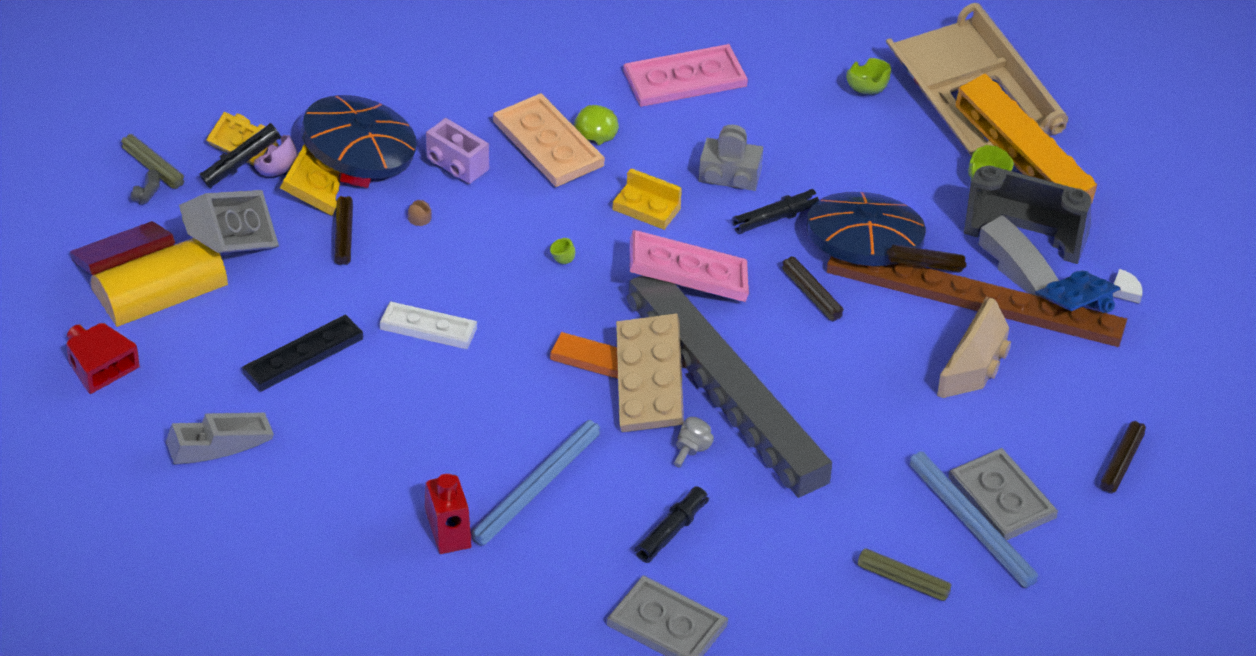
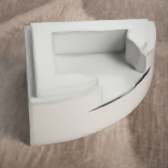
(1130, 287)

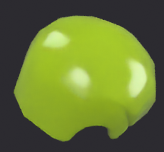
(870, 78)
(597, 123)
(989, 156)

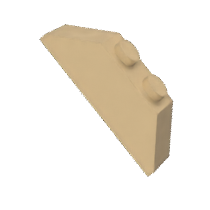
(977, 353)

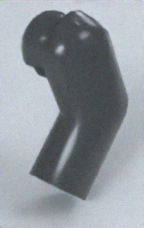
(144, 194)

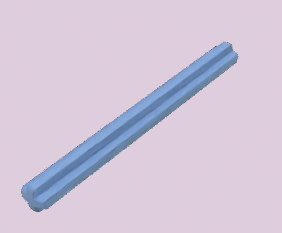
(535, 483)
(974, 519)

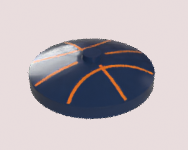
(358, 136)
(863, 227)

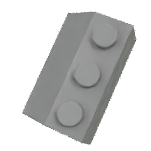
(230, 221)

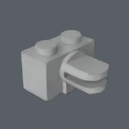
(731, 160)

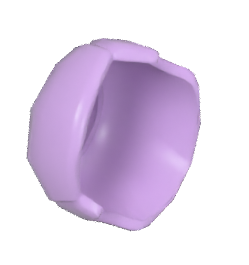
(278, 158)

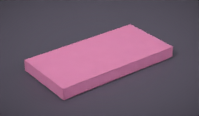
(685, 75)
(689, 265)

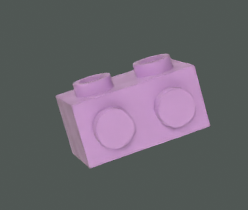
(457, 150)

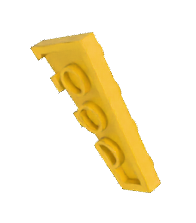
(312, 182)

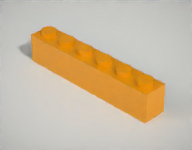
(1019, 135)

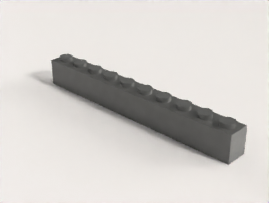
(736, 389)

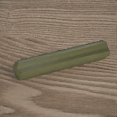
(152, 161)
(904, 574)

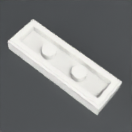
(428, 325)

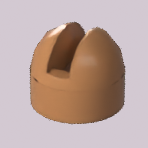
(419, 213)

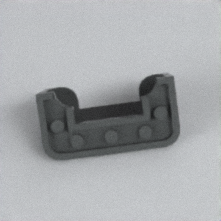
(1031, 206)

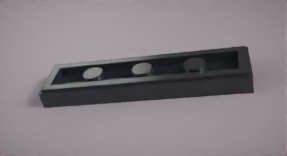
(302, 353)

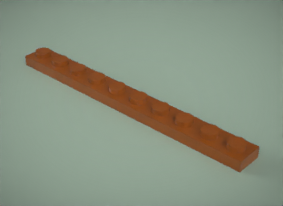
(971, 294)

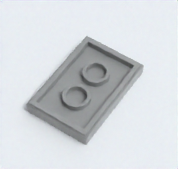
(1003, 494)
(666, 620)

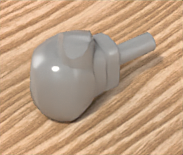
(693, 437)

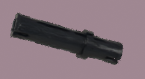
(233, 160)
(786, 207)
(680, 515)

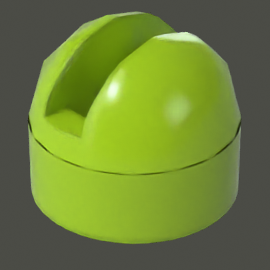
(563, 250)

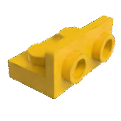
(233, 131)
(648, 199)

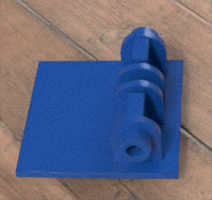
(1081, 290)

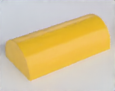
(159, 280)

